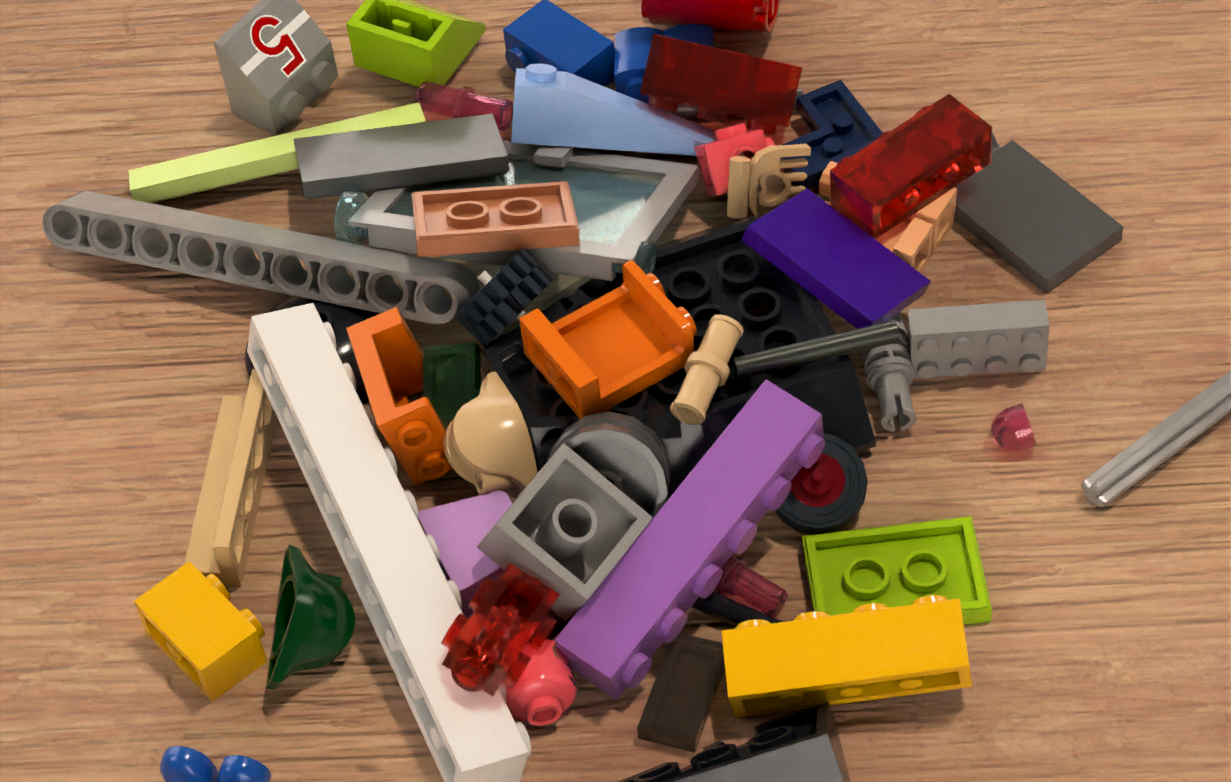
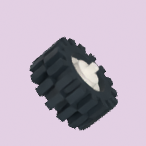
(503, 297)

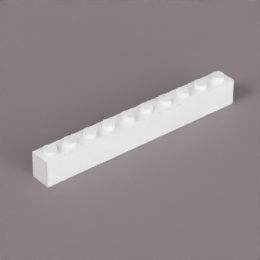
(382, 543)

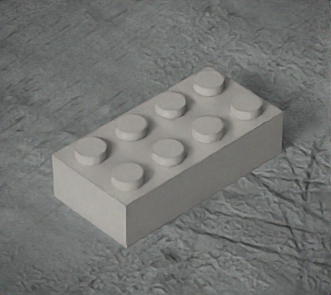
(978, 338)

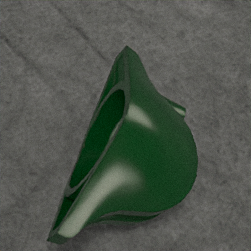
(310, 620)

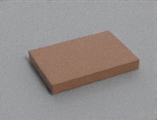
(494, 219)

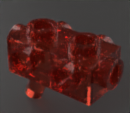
(504, 623)

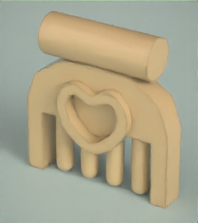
(760, 183)

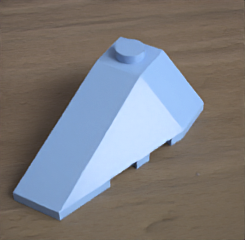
(574, 112)

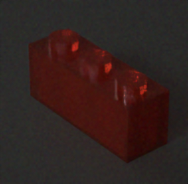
(720, 83)
(910, 166)

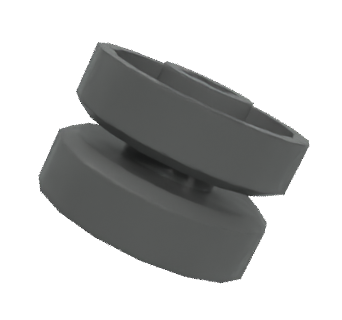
(624, 452)

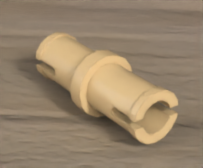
(706, 369)

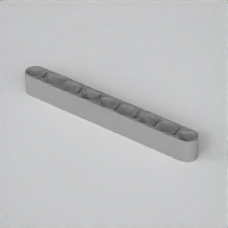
(92, 222)

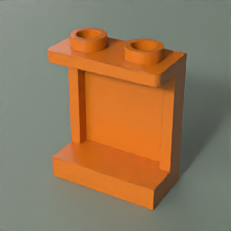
(611, 344)
(391, 372)

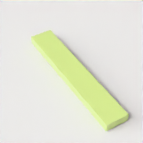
(249, 159)

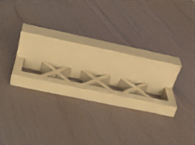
(233, 485)

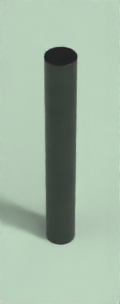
(816, 349)

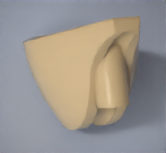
(491, 441)

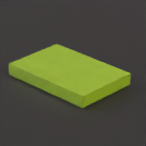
(897, 567)

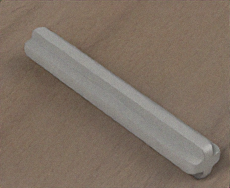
(1159, 443)

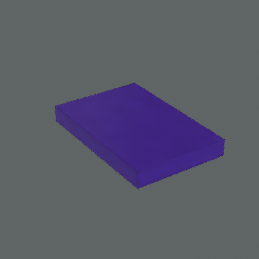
(835, 260)

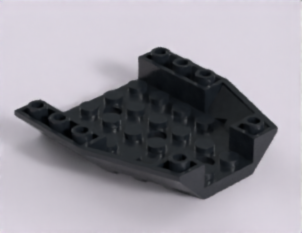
(708, 277)

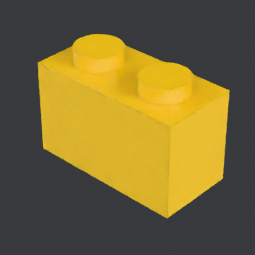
(202, 630)

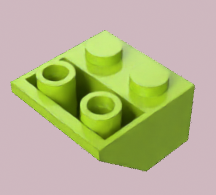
(410, 40)

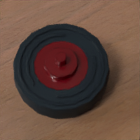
(827, 492)

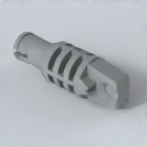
(890, 375)

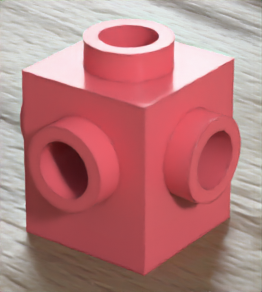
(716, 155)

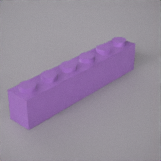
(692, 539)

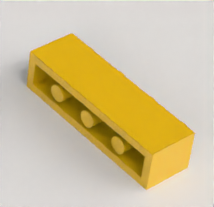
(846, 656)

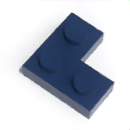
(837, 126)

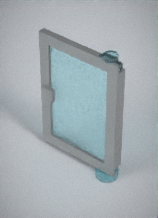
(616, 199)

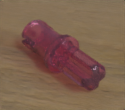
(463, 103)
(750, 587)

